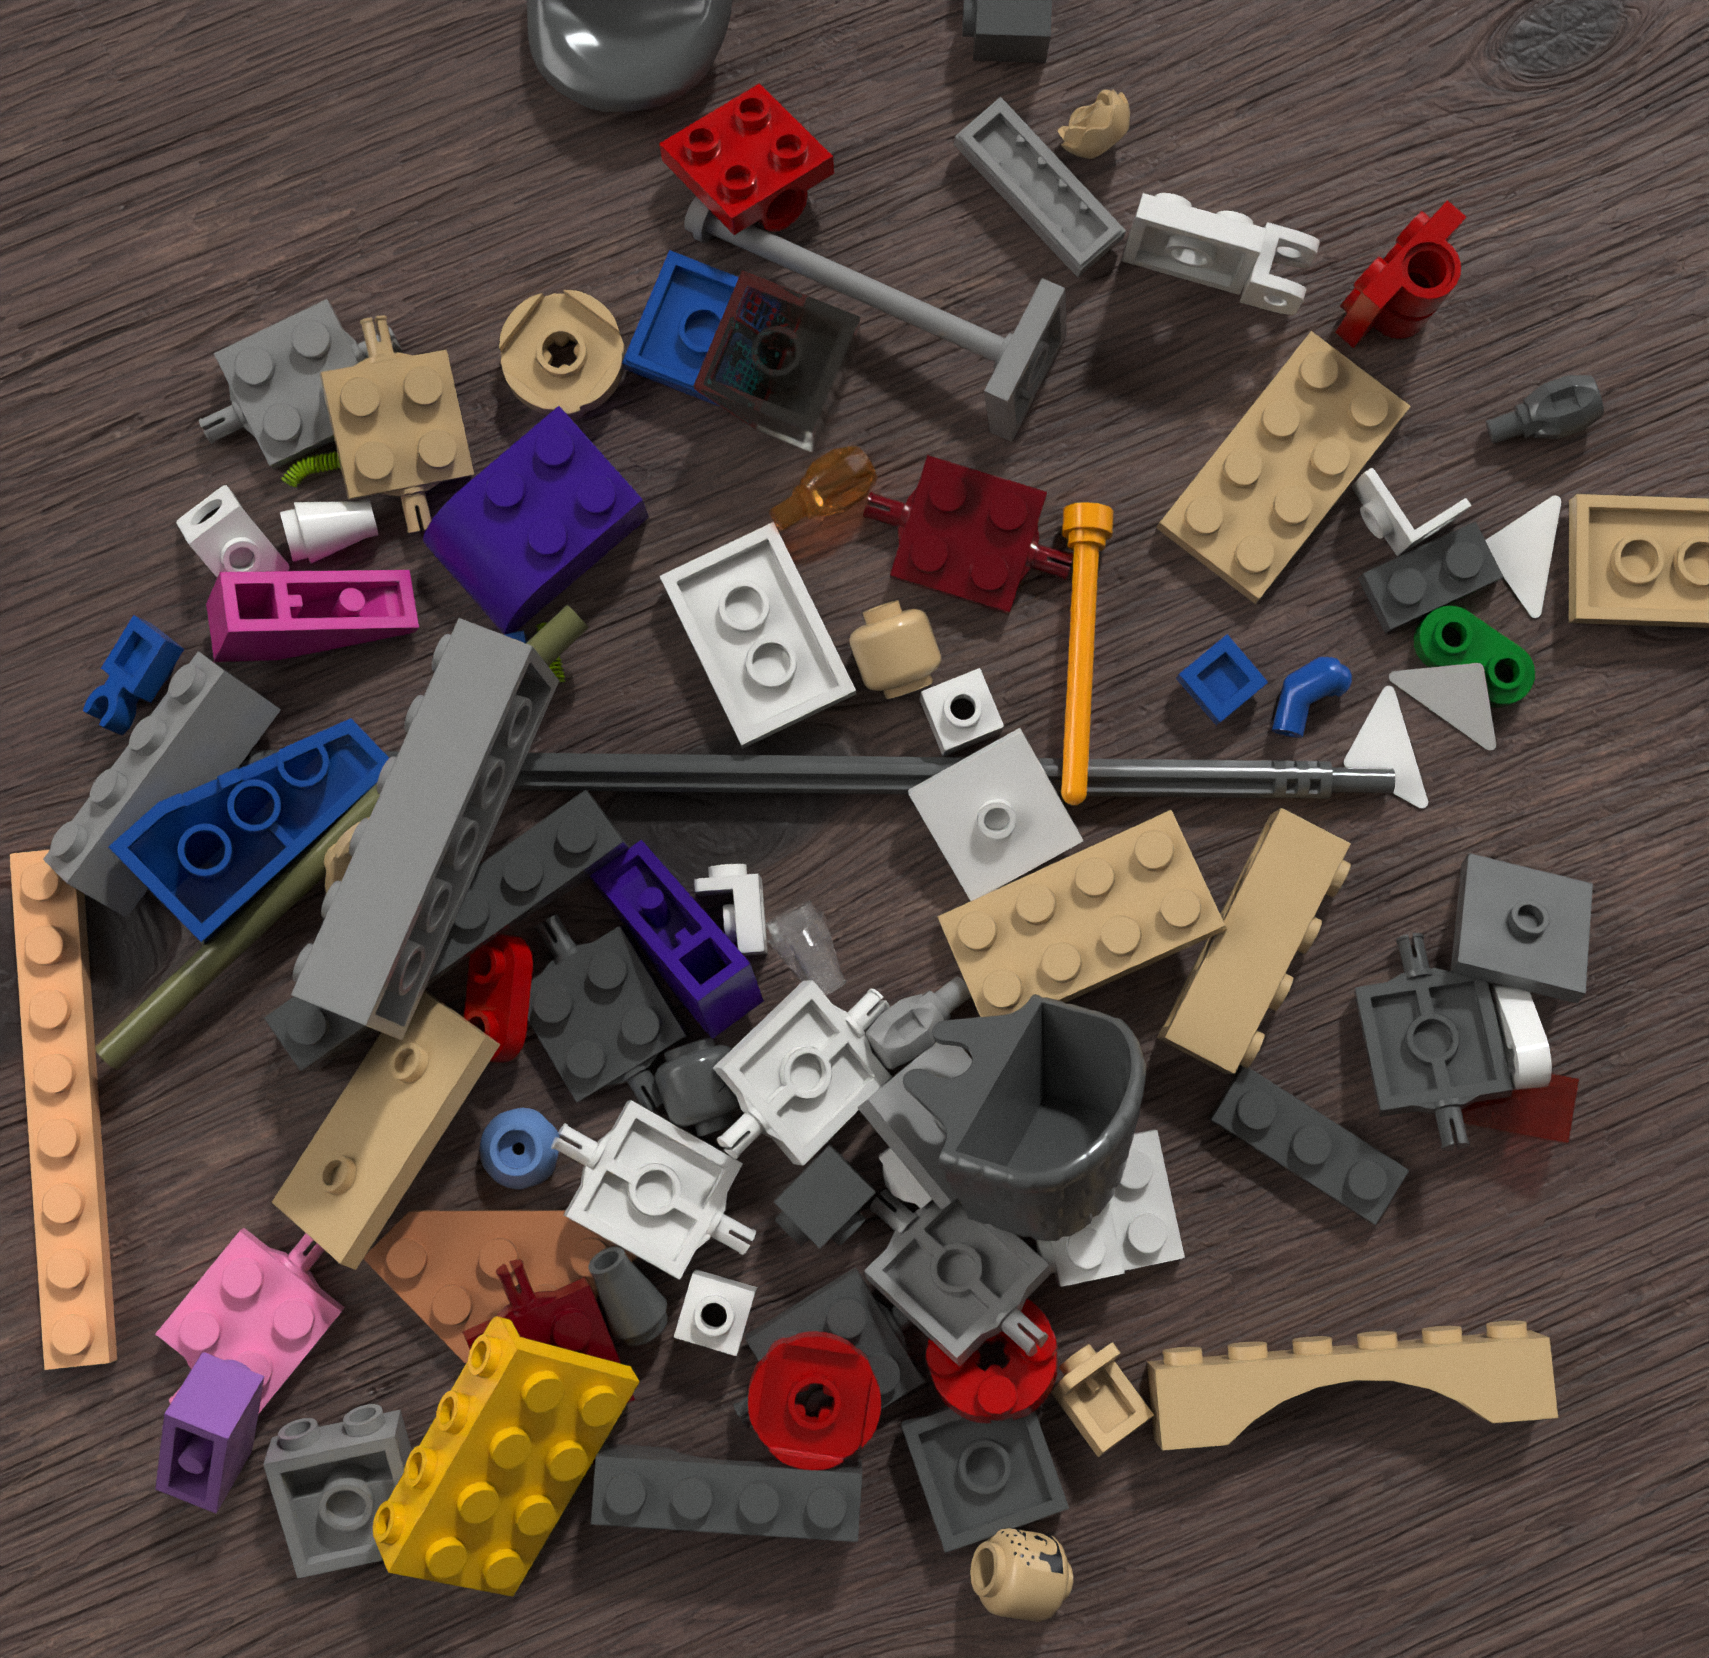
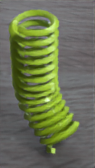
(301, 470)

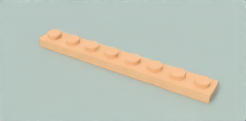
(63, 1116)

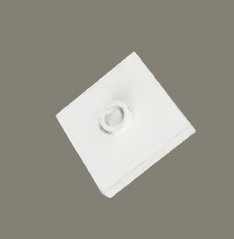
(995, 815)

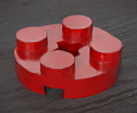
(998, 1391)
(837, 1429)

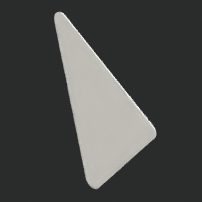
(1525, 553)
(1454, 694)
(1386, 744)

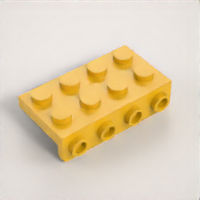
(500, 1461)

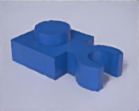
(136, 670)

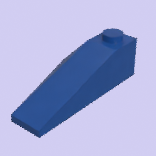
(234, 835)

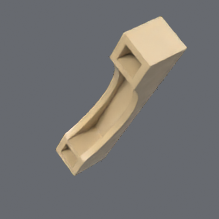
(1216, 1397)

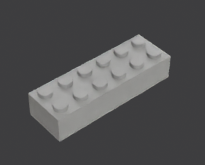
(426, 829)

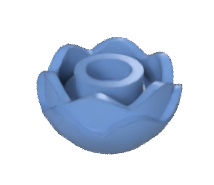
(534, 1133)

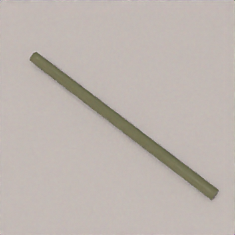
(274, 899)

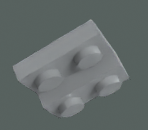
(332, 1484)

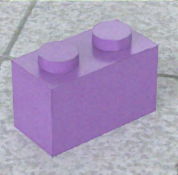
(209, 1431)

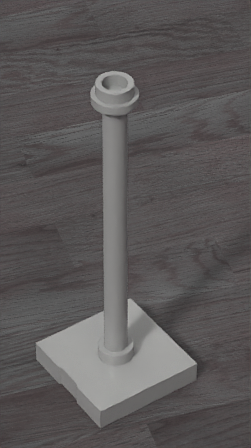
(1019, 358)

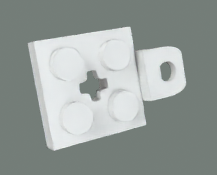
(1219, 250)

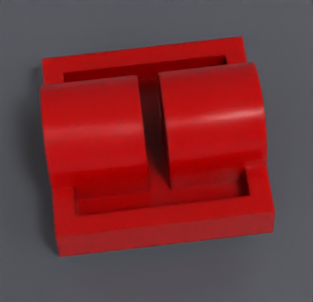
(1409, 283)

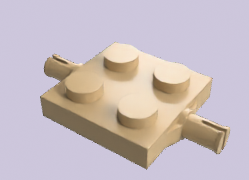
(396, 424)

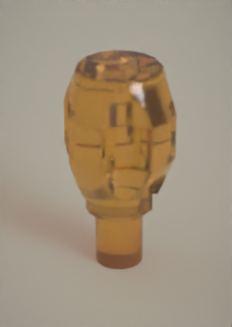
(828, 487)

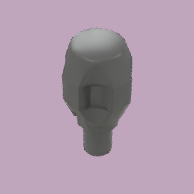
(1551, 410)

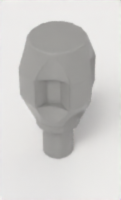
(907, 1026)

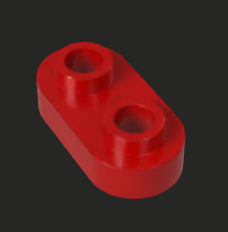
(500, 993)

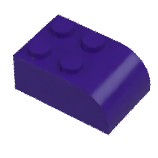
(534, 521)

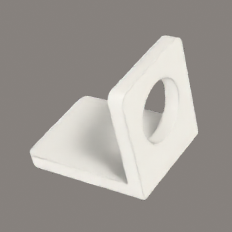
(1387, 520)
(229, 538)

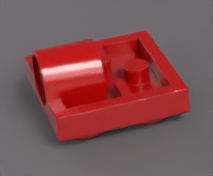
(749, 162)

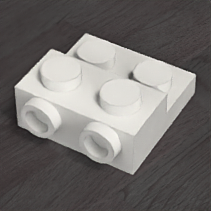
(1132, 1229)

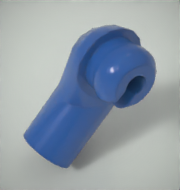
(1304, 686)

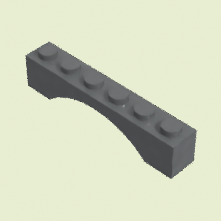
(504, 891)

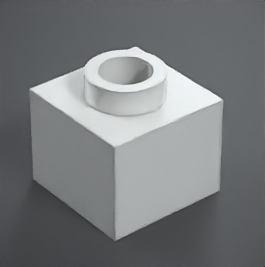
(952, 732)
(732, 1295)

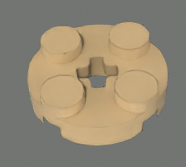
(559, 319)

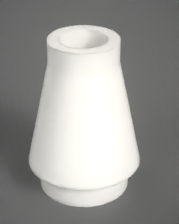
(326, 527)

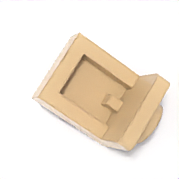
(1100, 1398)

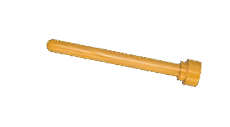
(1087, 529)

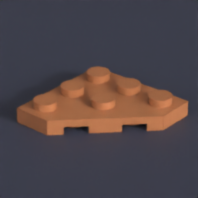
(450, 1260)

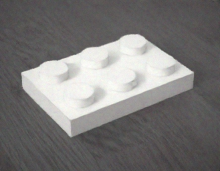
(758, 635)

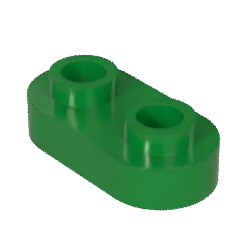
(1477, 645)

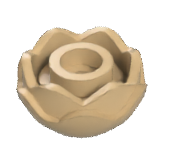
(1097, 126)

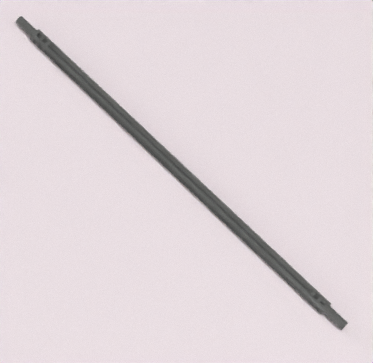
(900, 774)

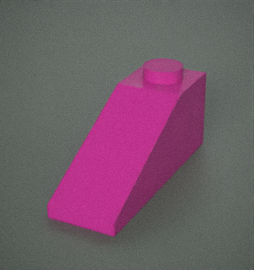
(306, 611)

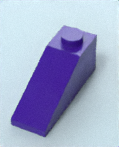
(679, 939)

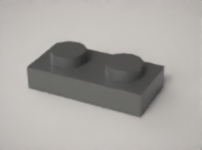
(1430, 577)

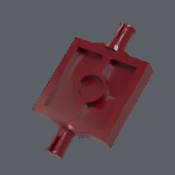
(968, 534)
(557, 1318)

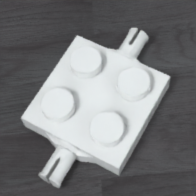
(802, 1072)
(653, 1189)

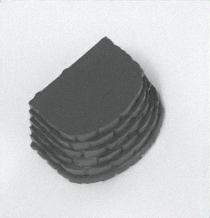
(1037, 1116)

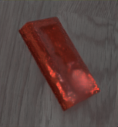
(1530, 1112)

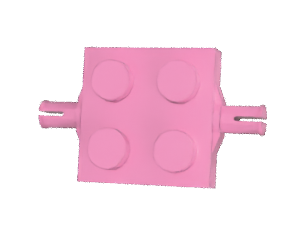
(254, 1310)

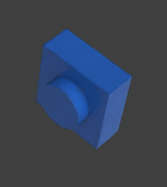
(1221, 679)

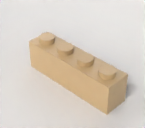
(1266, 923)

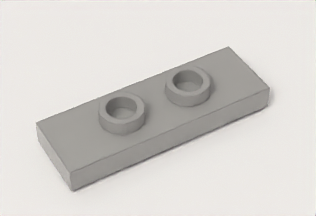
(1039, 187)

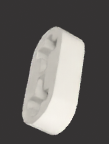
(1522, 1037)

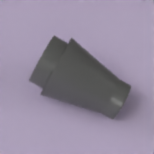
(628, 1299)

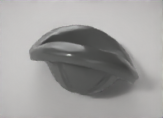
(625, 50)

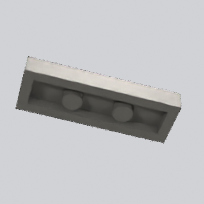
(1308, 1144)

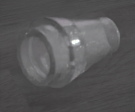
(806, 946)

